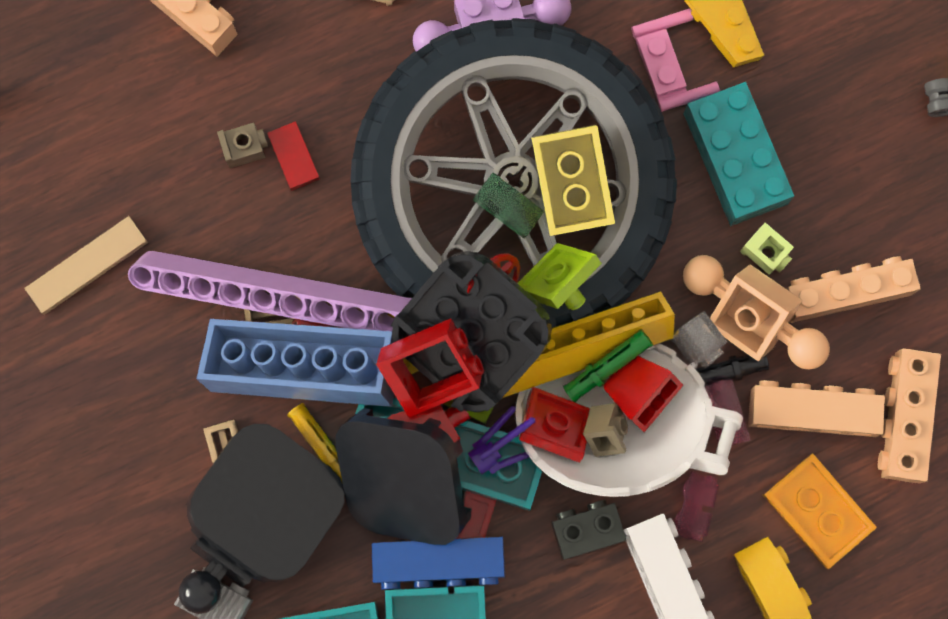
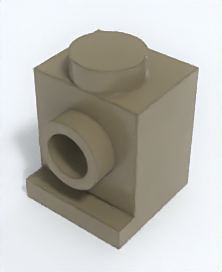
(238, 155)
(606, 430)

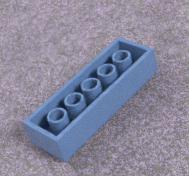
(295, 362)

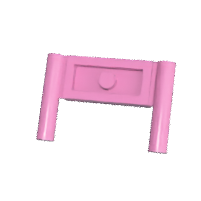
(662, 62)

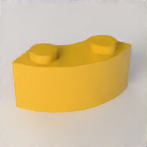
(771, 582)

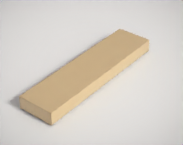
(86, 265)

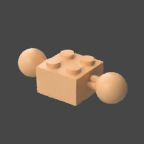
(755, 312)

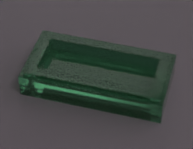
(508, 205)

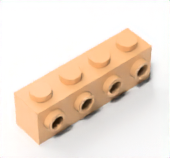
(202, 21)
(854, 289)
(816, 410)
(909, 415)

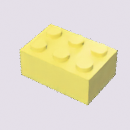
(573, 180)

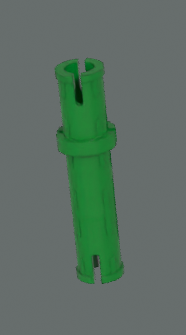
(607, 366)

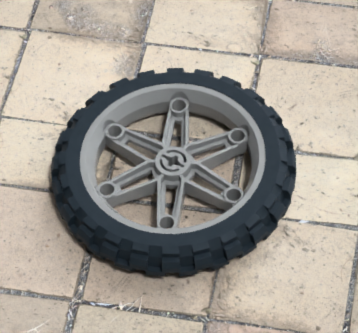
(508, 51)

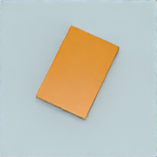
(820, 511)

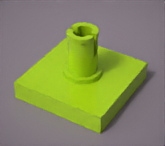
(559, 276)

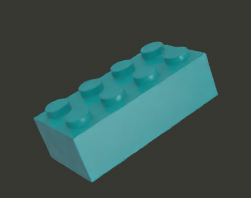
(738, 153)

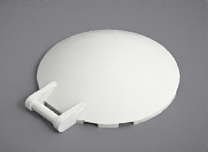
(652, 457)

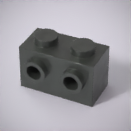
(588, 530)

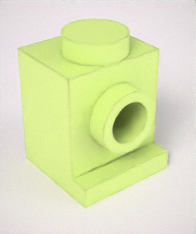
(769, 239)

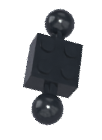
(201, 589)

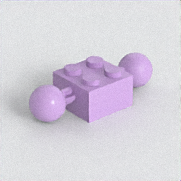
(481, 10)

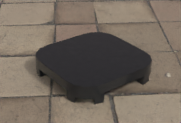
(497, 316)
(402, 478)
(266, 503)

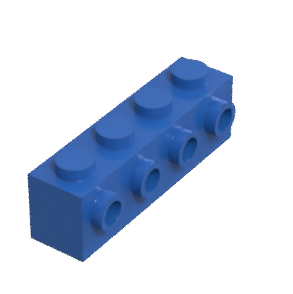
(425, 562)

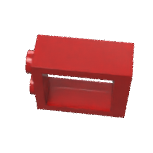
(403, 383)

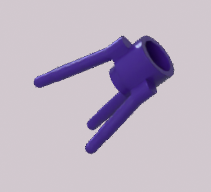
(486, 454)

